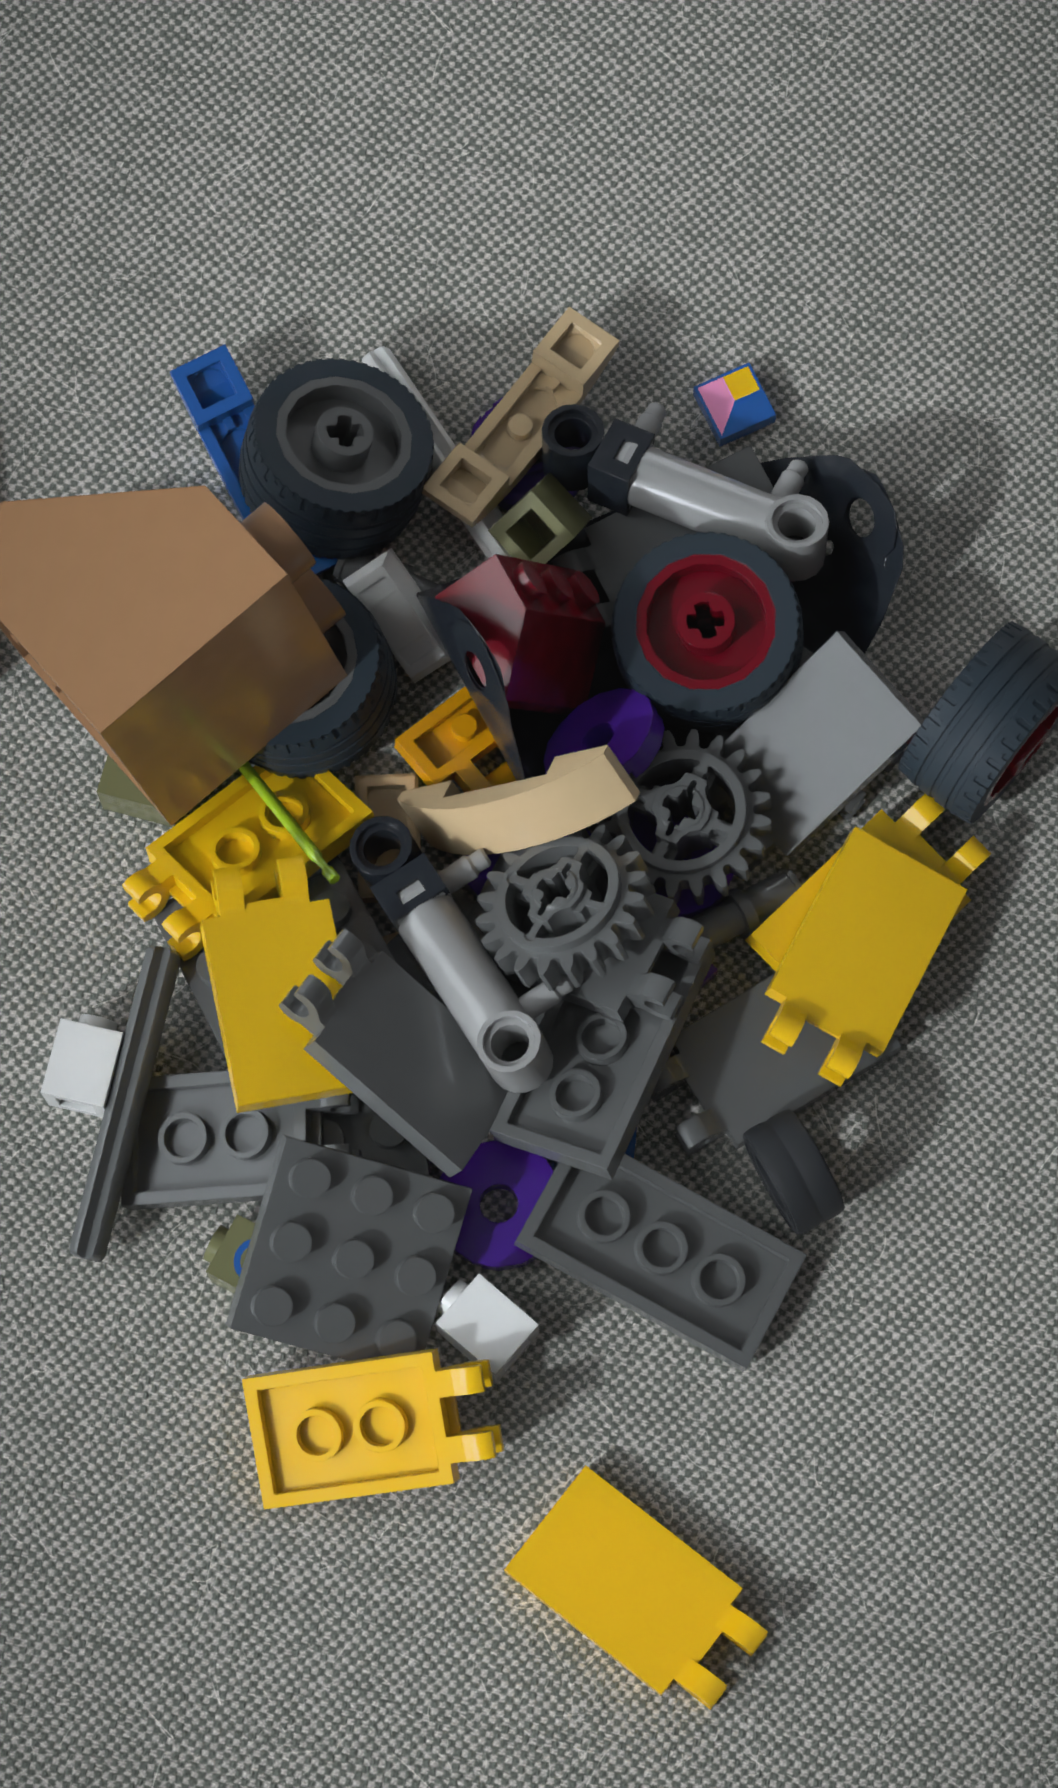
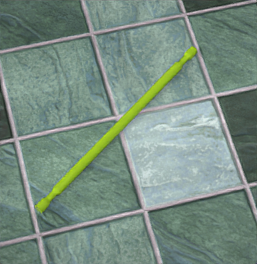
(288, 822)

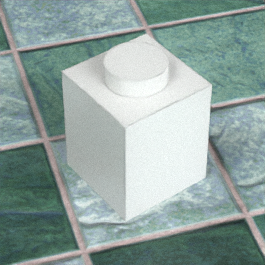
(82, 1064)
(485, 1324)

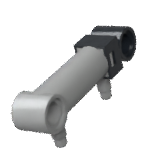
(631, 472)
(453, 954)

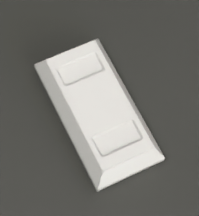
(392, 599)

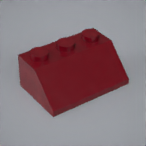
(538, 627)

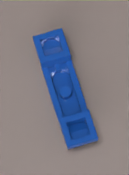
(220, 412)

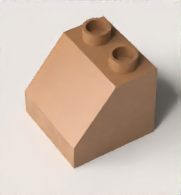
(168, 628)

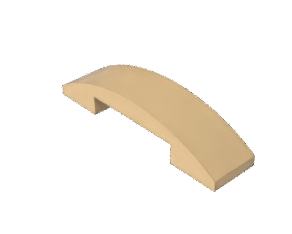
(510, 438)
(526, 812)

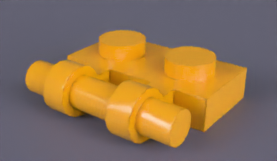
(449, 743)

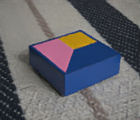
(734, 404)

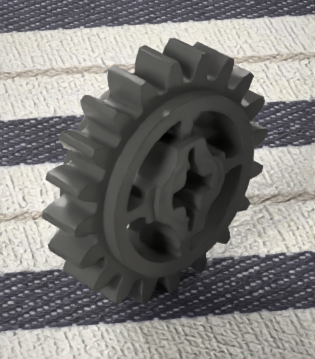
(700, 772)
(569, 921)

